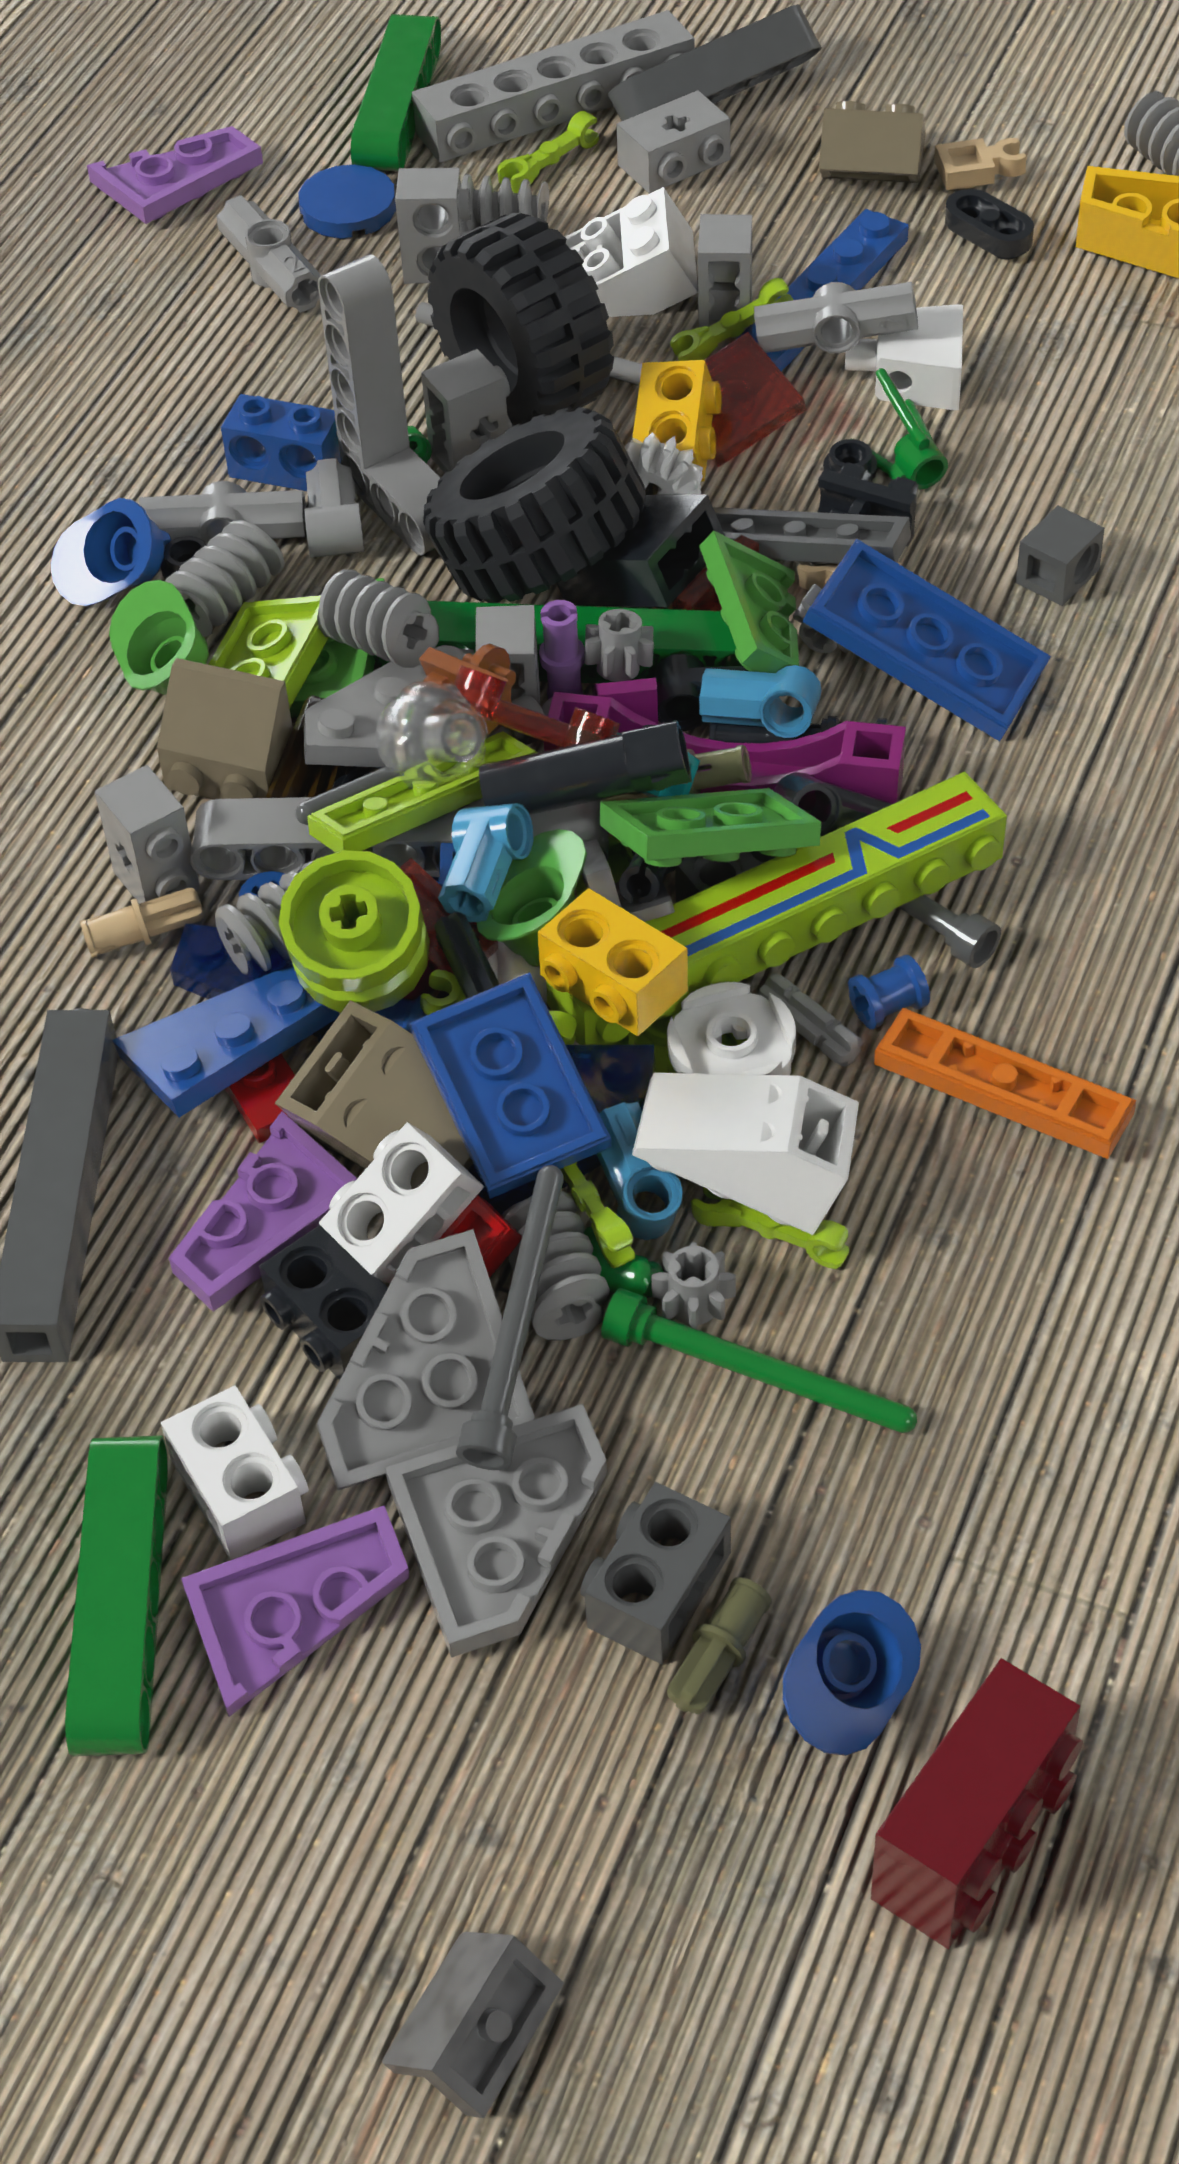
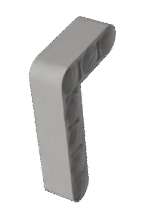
(370, 398)

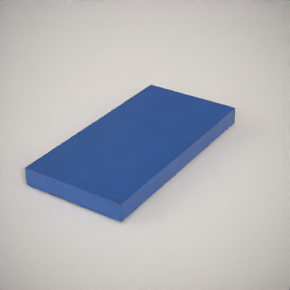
(927, 639)

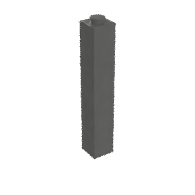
(56, 1186)

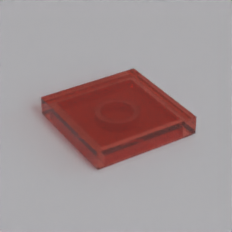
(754, 397)

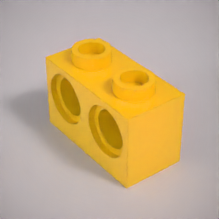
(679, 402)
(613, 962)

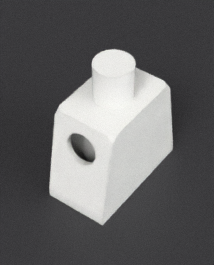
(921, 361)

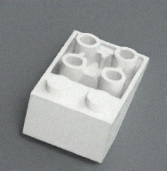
(639, 256)
(752, 1140)

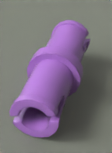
(561, 651)

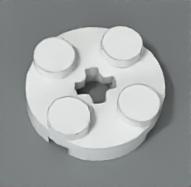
(730, 1008)

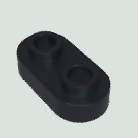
(989, 223)

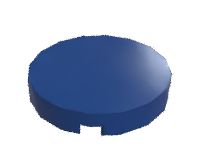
(347, 201)

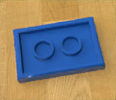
(510, 1084)

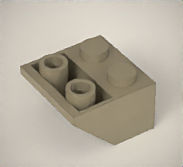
(872, 143)

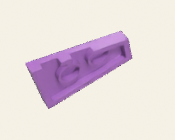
(162, 182)

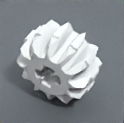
(664, 467)

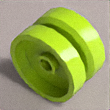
(354, 930)

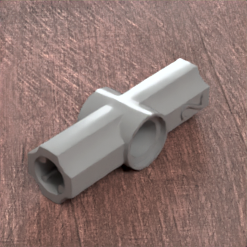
(270, 253)
(836, 317)
(222, 502)

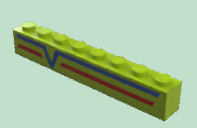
(821, 891)

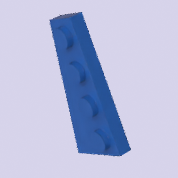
(222, 1038)

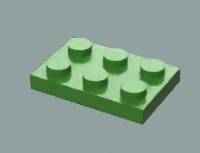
(710, 826)

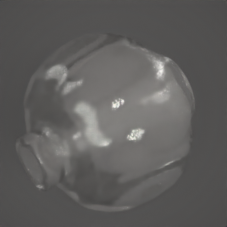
(428, 726)

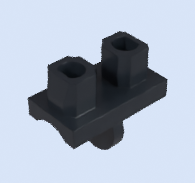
(854, 493)

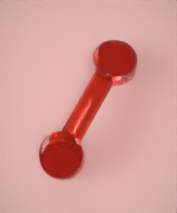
(485, 694)

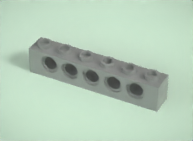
(542, 86)

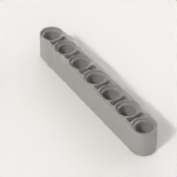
(263, 835)

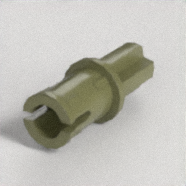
(718, 1646)

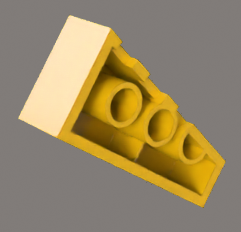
(1131, 218)

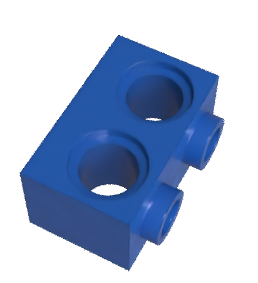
(277, 440)

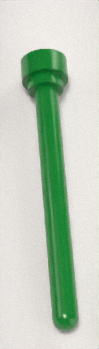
(633, 1320)

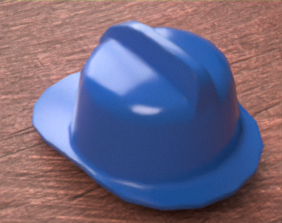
(107, 553)
(851, 1671)

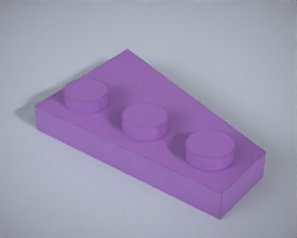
(268, 1207)
(290, 1599)

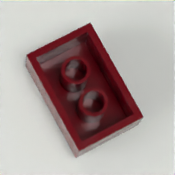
(976, 1805)

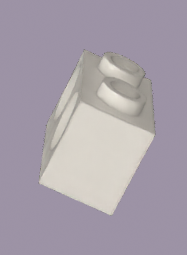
(410, 1214)
(227, 1474)

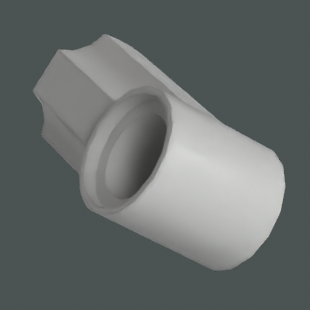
(332, 514)

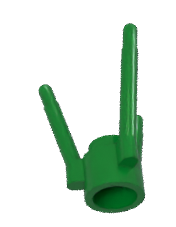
(915, 453)

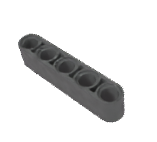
(723, 64)

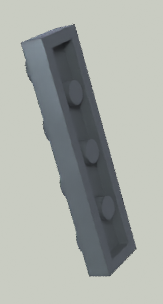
(815, 535)

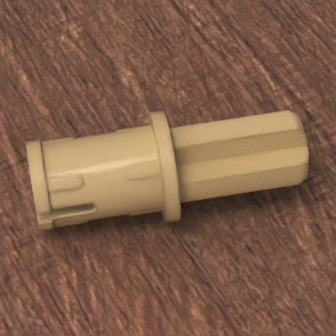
(141, 921)

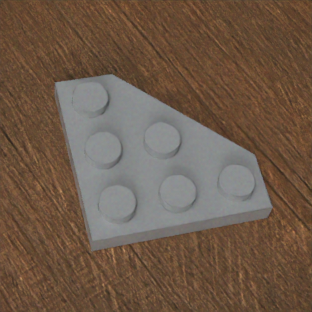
(345, 724)
(418, 1365)
(497, 1534)

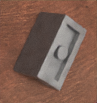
(599, 878)
(475, 2019)

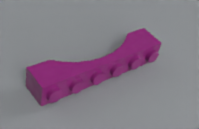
(847, 755)

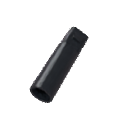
(590, 770)

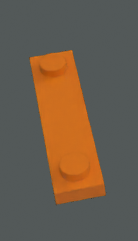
(1005, 1082)

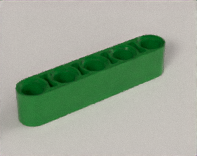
(386, 115)
(117, 1597)

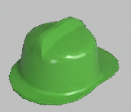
(152, 631)
(536, 892)

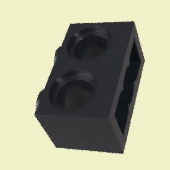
(341, 1299)

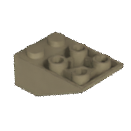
(365, 1085)

